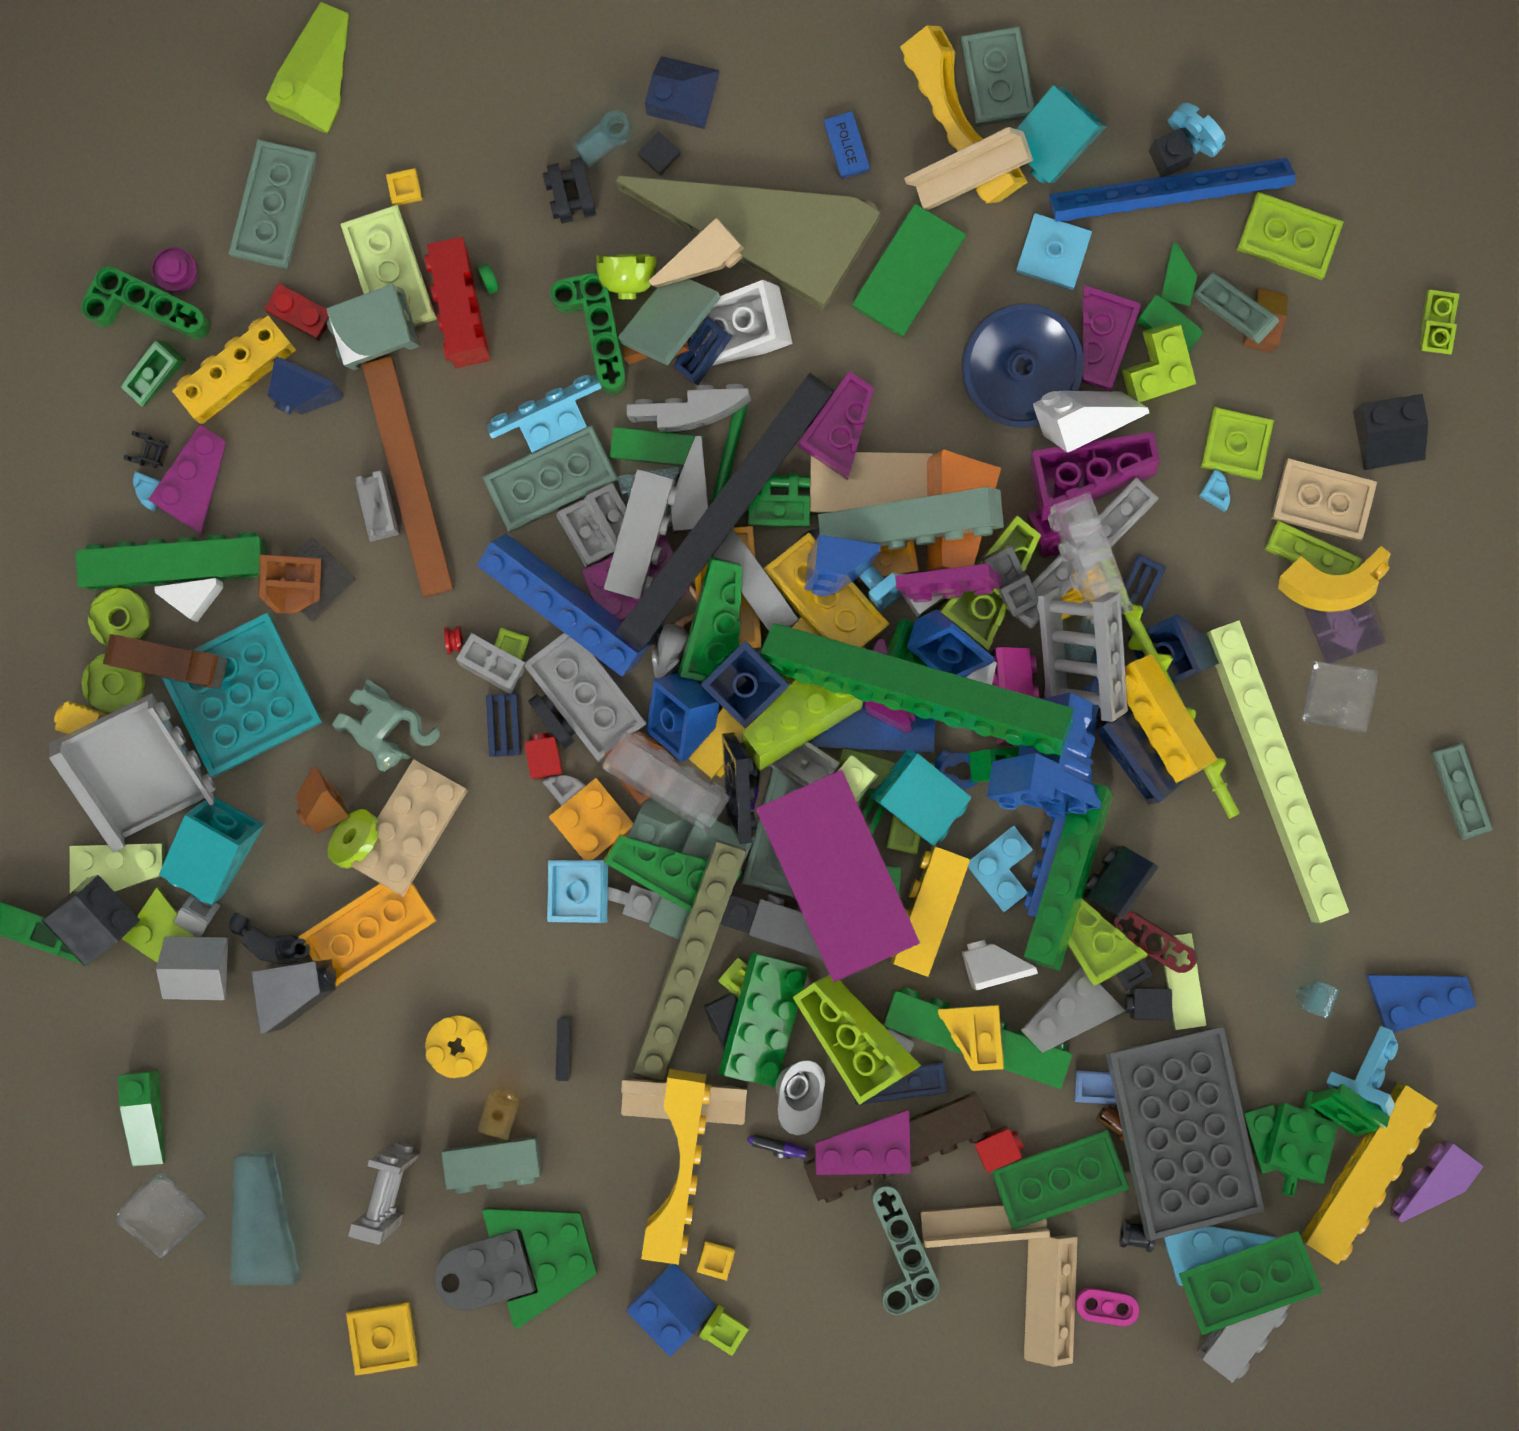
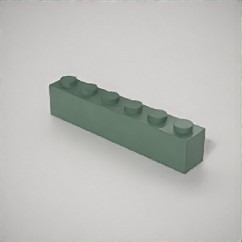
(919, 519)

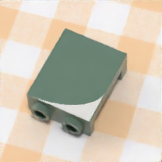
(372, 326)

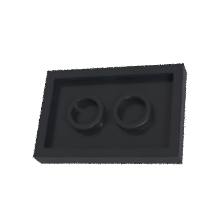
(736, 780)

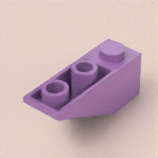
(1442, 1178)

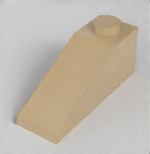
(704, 254)

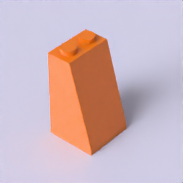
(948, 474)

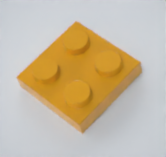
(591, 820)

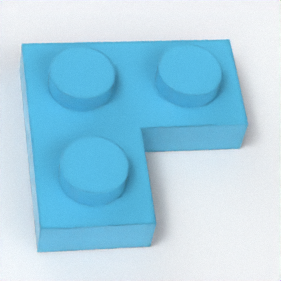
(993, 865)

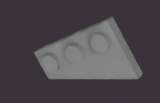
(1070, 1012)

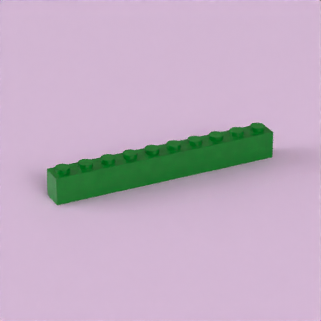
(919, 689)

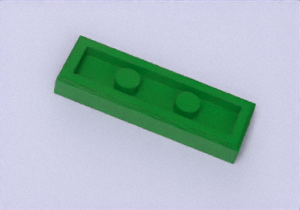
(650, 446)

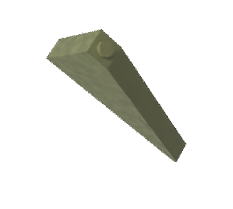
(787, 236)

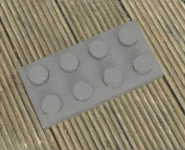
(584, 694)

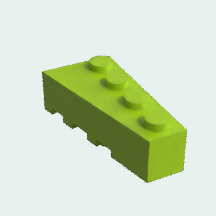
(794, 719)

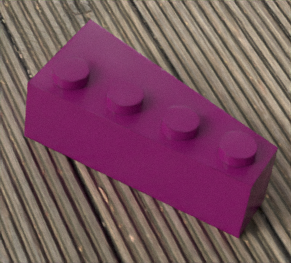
(1093, 468)

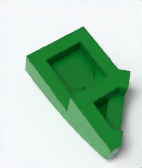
(1179, 278)

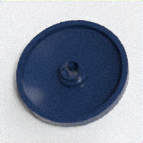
(1019, 358)

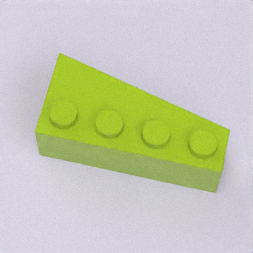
(983, 614)
(854, 1039)

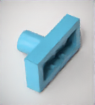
(882, 590)

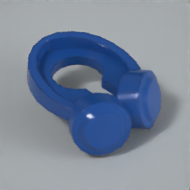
(947, 759)

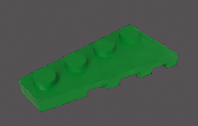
(715, 620)
(659, 868)

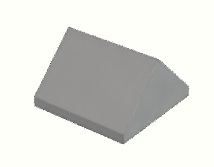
(193, 968)

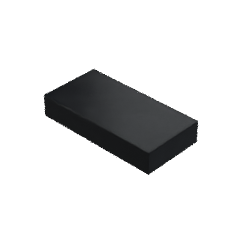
(563, 1048)

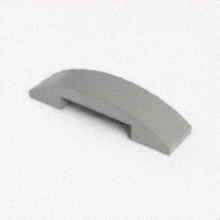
(756, 584)

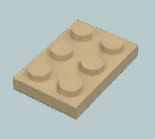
(1324, 500)

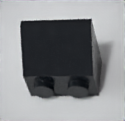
(1392, 431)
(1119, 881)
(90, 919)

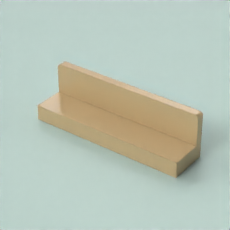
(970, 167)
(647, 1097)
(974, 1226)
(1050, 1300)

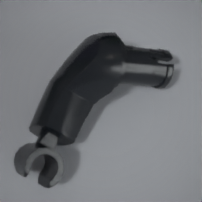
(278, 949)

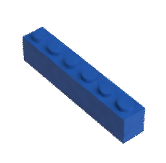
(560, 602)

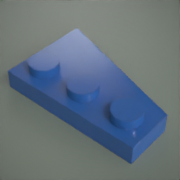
(1416, 1000)

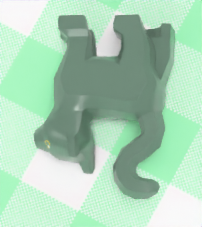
(379, 722)

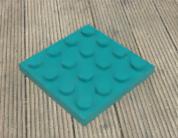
(258, 701)

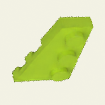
(154, 925)
(1100, 946)

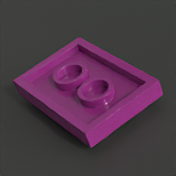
(949, 582)
(616, 603)

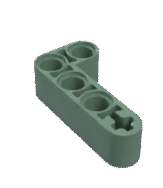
(900, 1244)

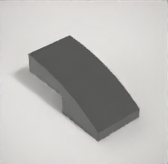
(1016, 586)

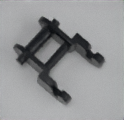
(141, 460)

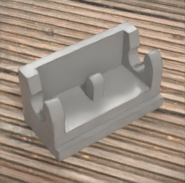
(377, 506)
(491, 663)
(806, 765)

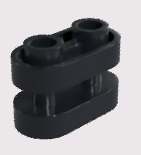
(555, 180)

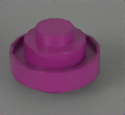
(174, 270)

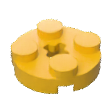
(463, 1063)

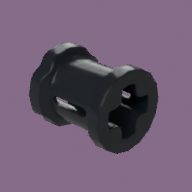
(1134, 1235)

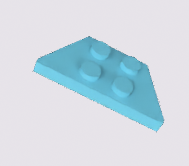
(1207, 1245)

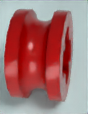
(453, 639)

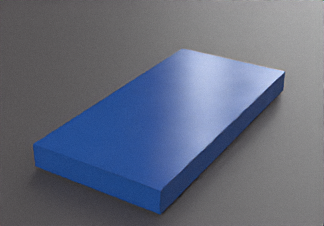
(868, 733)

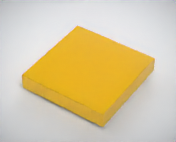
(382, 1338)

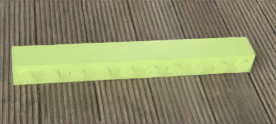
(1276, 774)

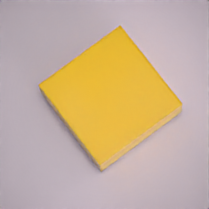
(404, 187)
(716, 1260)

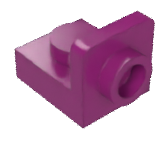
(1048, 540)

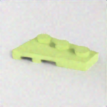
(119, 869)

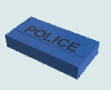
(846, 145)

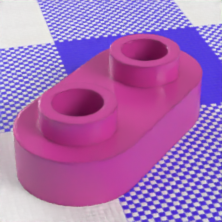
(1106, 1306)

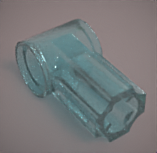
(600, 140)
(1318, 998)

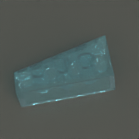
(260, 1225)

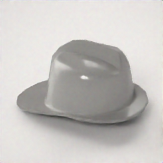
(800, 1096)

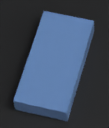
(1093, 1087)

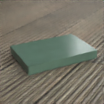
(997, 76)
(669, 319)

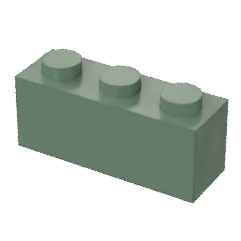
(492, 1164)

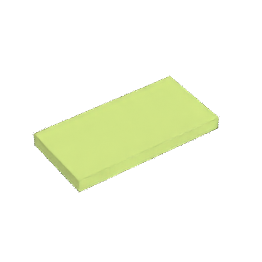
(386, 257)

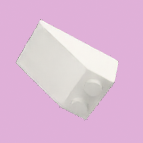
(754, 319)
(1082, 416)

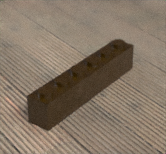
(929, 1133)

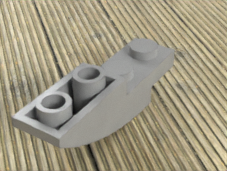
(702, 408)

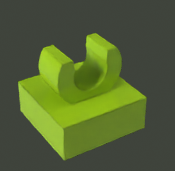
(734, 977)

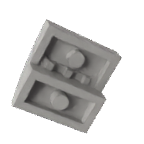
(594, 524)

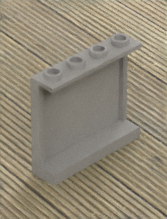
(130, 769)

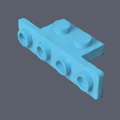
(547, 418)

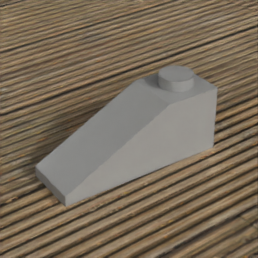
(692, 492)

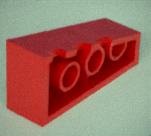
(457, 303)

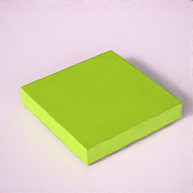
(1237, 443)

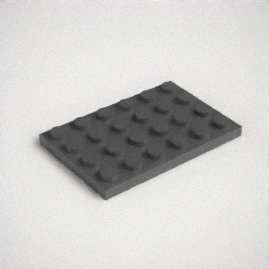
(1185, 1133)

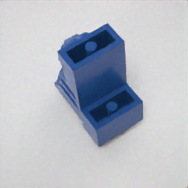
(1051, 780)

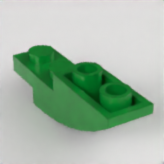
(31, 931)

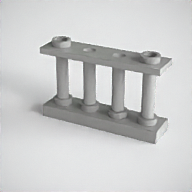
(1106, 641)
(381, 1216)

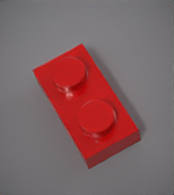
(297, 311)

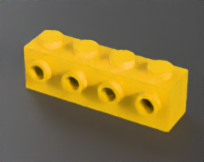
(233, 369)
(1166, 719)
(932, 906)

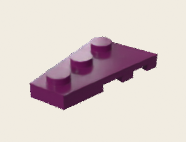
(1105, 335)
(839, 425)

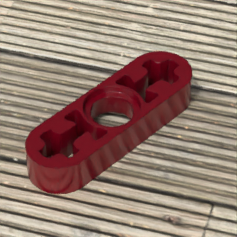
(1171, 960)

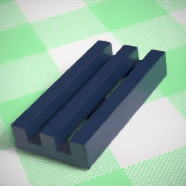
(706, 353)
(1149, 565)
(490, 699)

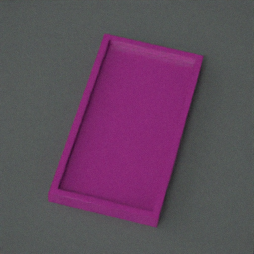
(837, 876)

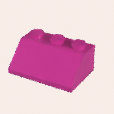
(1014, 672)

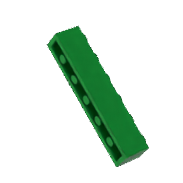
(169, 562)
(1066, 884)
(921, 1020)

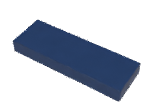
(923, 1081)

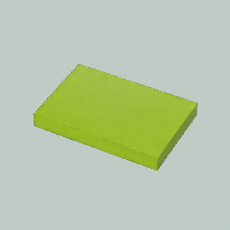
(1290, 235)

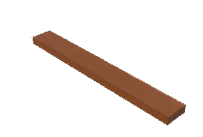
(407, 477)

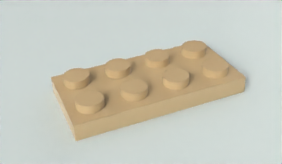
(410, 826)

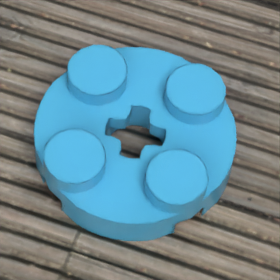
(1201, 133)

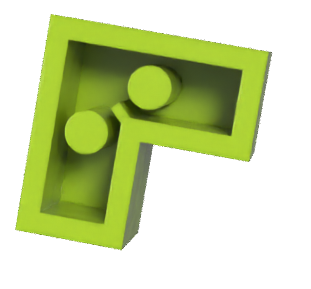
(1168, 365)

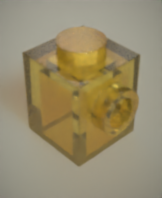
(499, 1114)

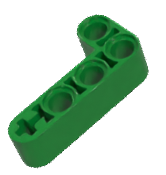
(150, 306)
(598, 334)

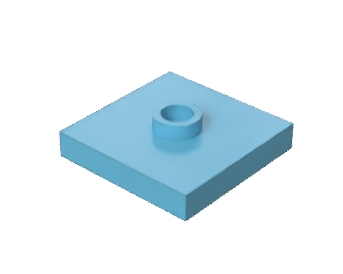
(1053, 251)
(577, 891)

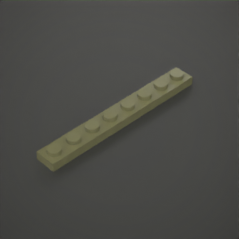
(689, 960)

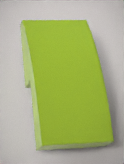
(1438, 322)

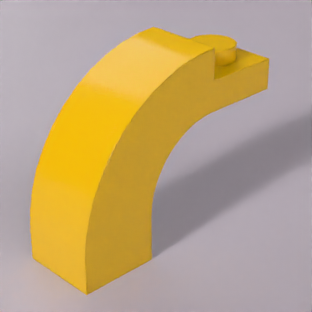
(1334, 592)

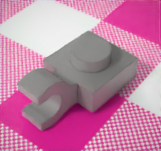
(638, 902)

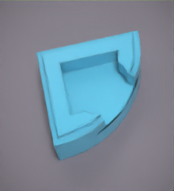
(144, 488)
(1216, 491)

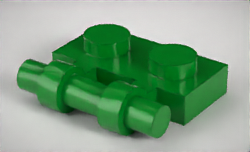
(781, 510)

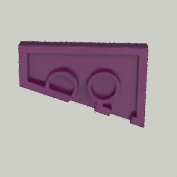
(191, 480)
(869, 1149)

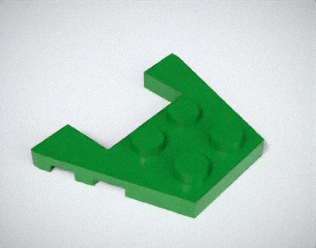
(556, 1251)

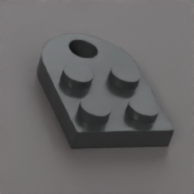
(486, 1271)

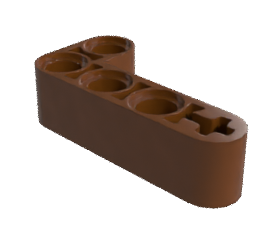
(165, 661)

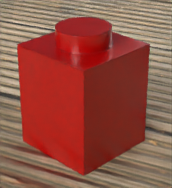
(543, 756)
(999, 1148)

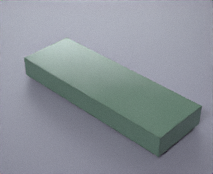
(1236, 307)
(1461, 791)

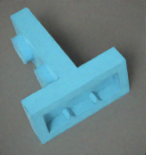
(1372, 1072)

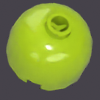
(626, 273)

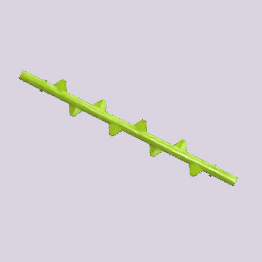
(1141, 641)

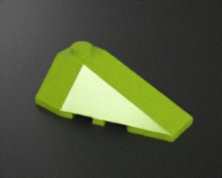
(312, 73)

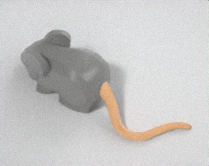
(671, 645)

